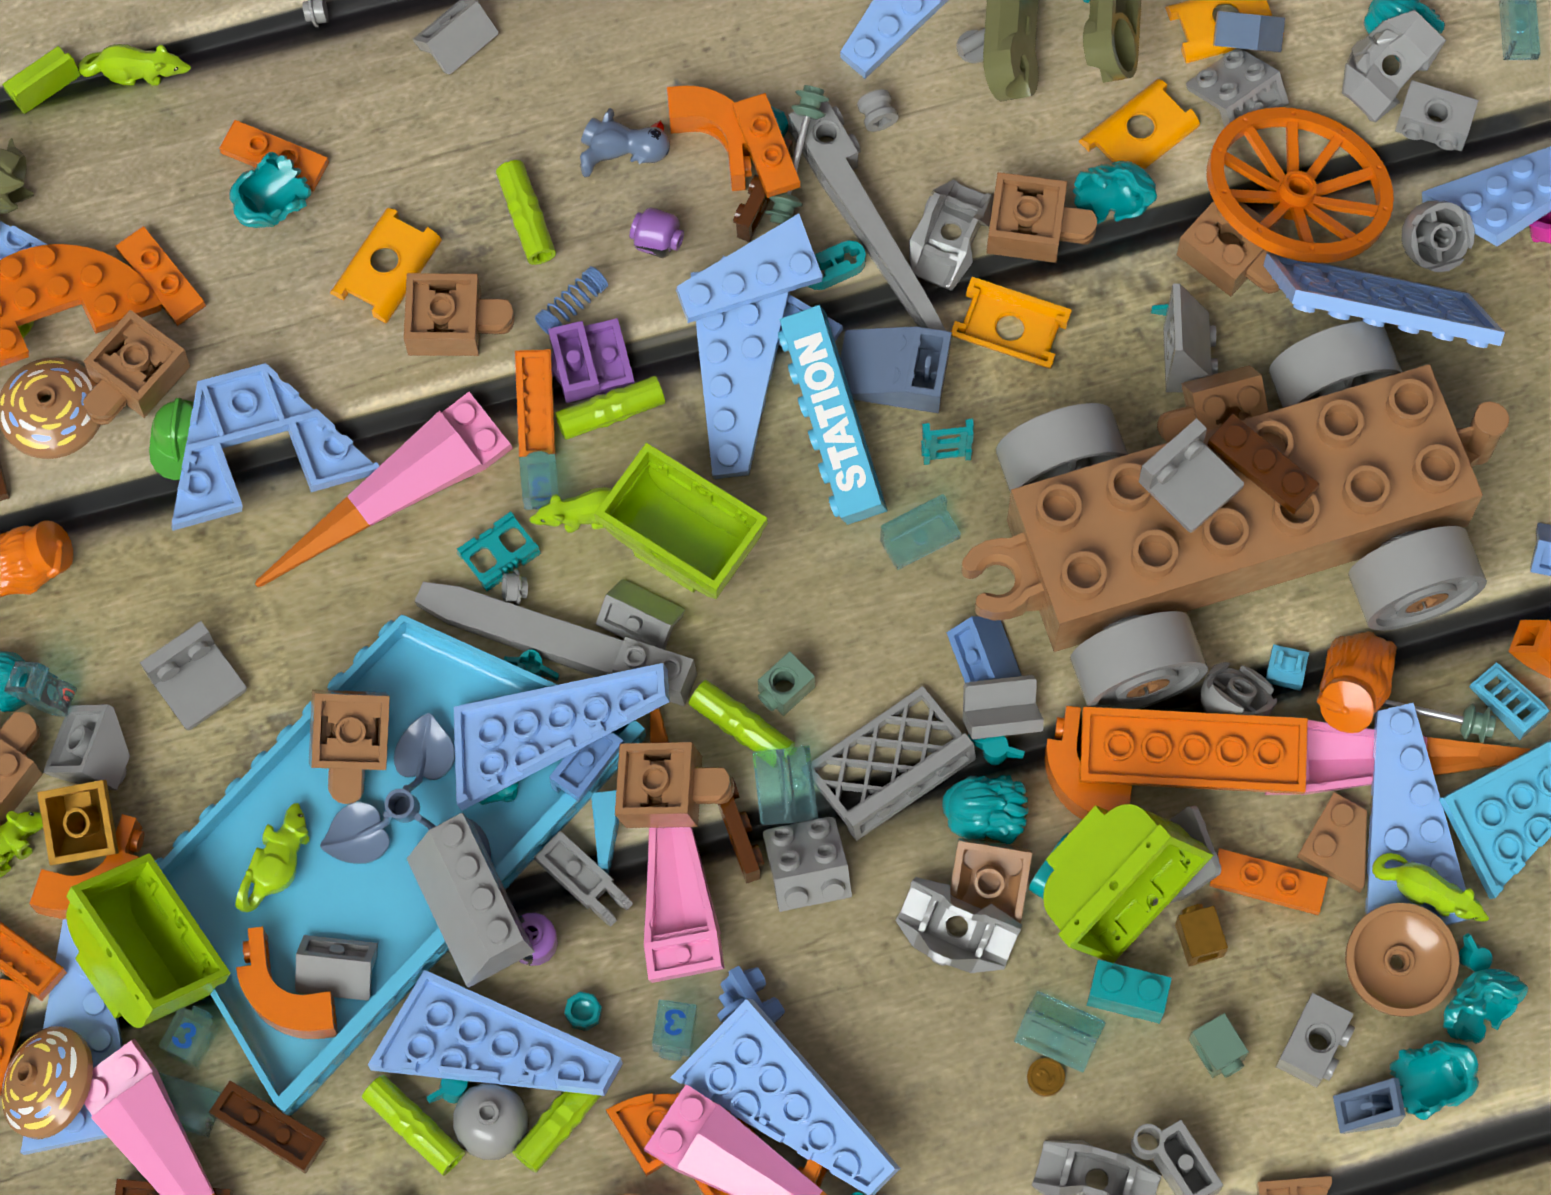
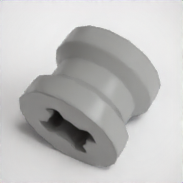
(877, 110)

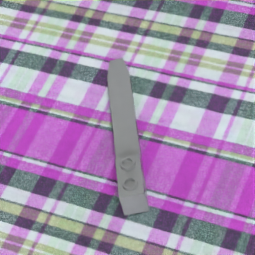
(834, 168)
(551, 637)

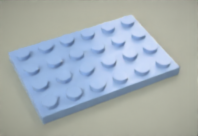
(1383, 301)

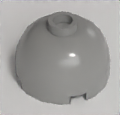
(1437, 235)
(1236, 692)
(490, 1121)

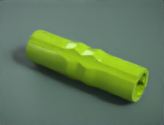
(525, 212)
(610, 407)
(737, 719)
(413, 1125)
(553, 1128)

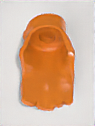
(33, 557)
(1356, 680)

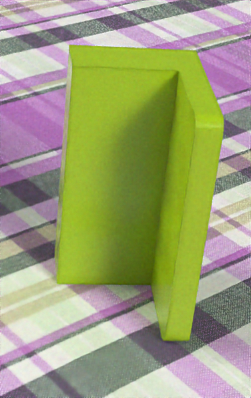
(41, 79)

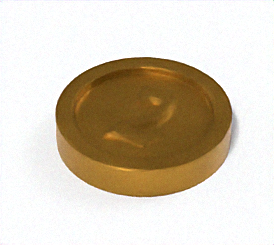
(1046, 1077)

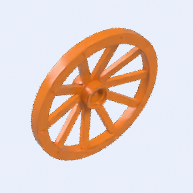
(1297, 191)

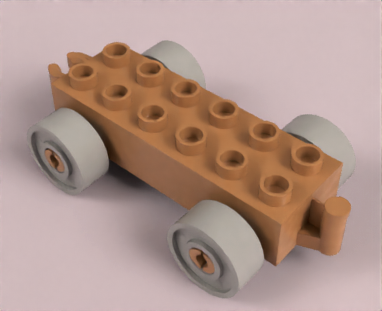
(1123, 571)

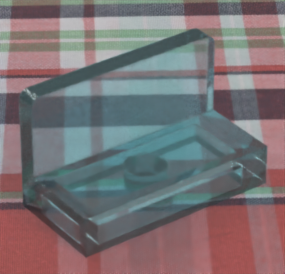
(1519, 29)
(919, 532)
(785, 785)
(1059, 1031)
(191, 1104)

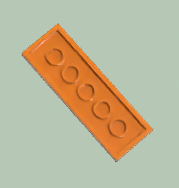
(1193, 750)

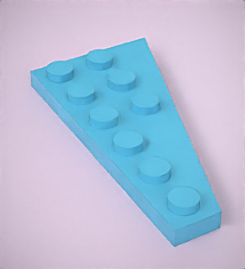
(1504, 816)

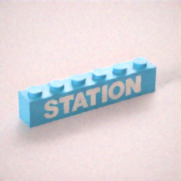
(832, 415)

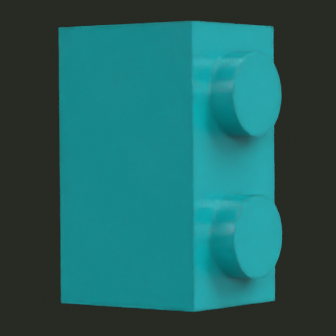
(1129, 991)

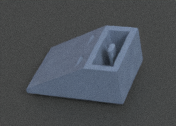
(897, 366)

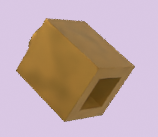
(1200, 934)

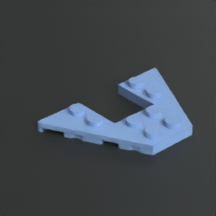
(247, 408)

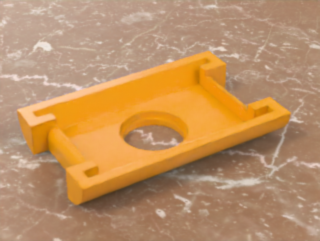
(1200, 26)
(1169, 122)
(387, 289)
(995, 302)

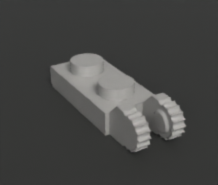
(580, 876)

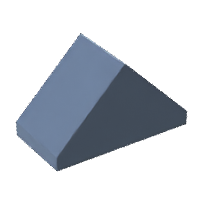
(1249, 31)
(1370, 1107)

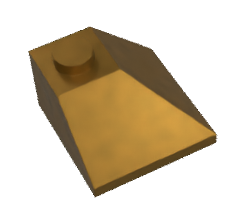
(78, 822)

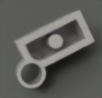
(1179, 1160)

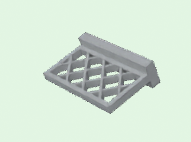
(907, 787)

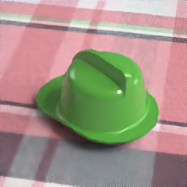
(170, 437)

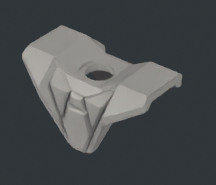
(1408, 39)
(941, 259)
(981, 949)
(1067, 1162)

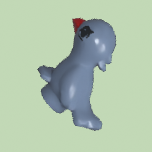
(612, 140)

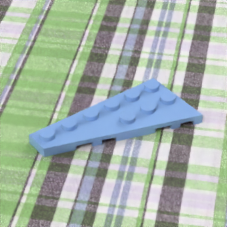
(1503, 196)
(736, 368)
(529, 730)
(1406, 809)
(79, 1008)
(472, 1038)
(773, 1088)

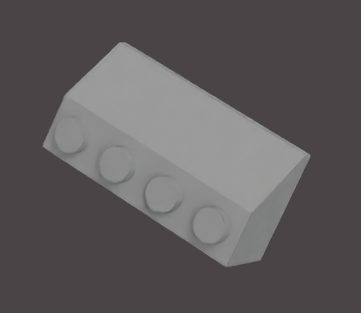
(468, 900)

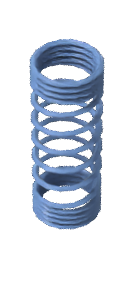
(593, 281)

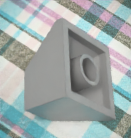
(89, 747)

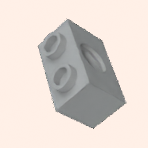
(1452, 108)
(1300, 1057)

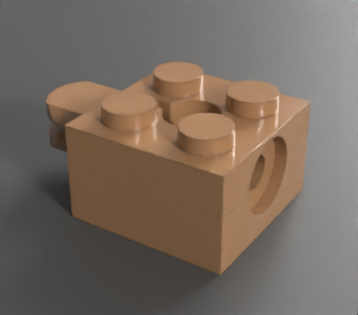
(1039, 204)
(1223, 256)
(454, 302)
(119, 366)
(1215, 400)
(348, 738)
(17, 771)
(674, 774)

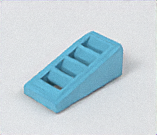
(1528, 700)
(605, 826)

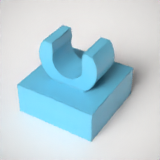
(1287, 667)

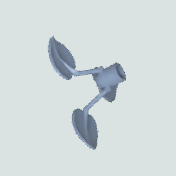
(357, 828)

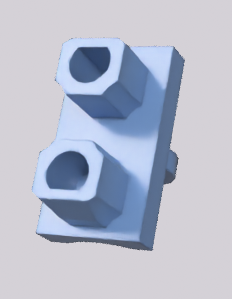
(742, 986)

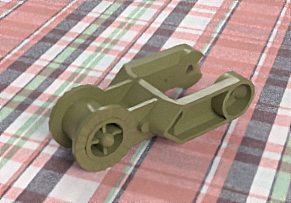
(1010, 41)

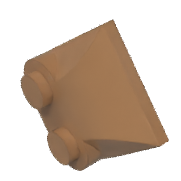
(991, 875)

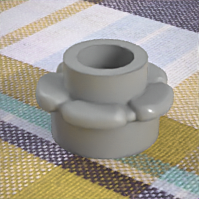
(315, 11)
(514, 587)

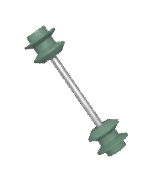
(808, 109)
(1471, 721)

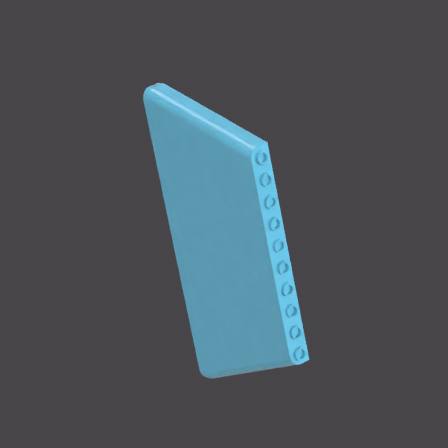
(347, 900)

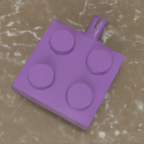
(589, 359)

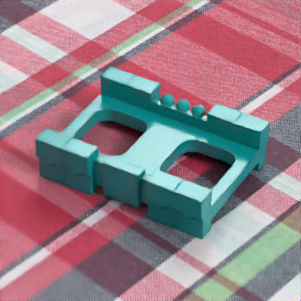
(931, 444)
(505, 560)

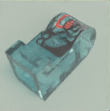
(42, 688)

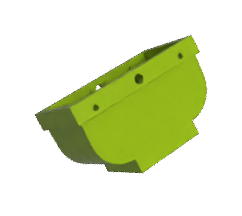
(680, 522)
(1112, 874)
(141, 943)

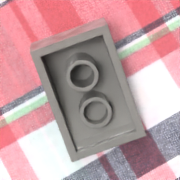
(1187, 340)

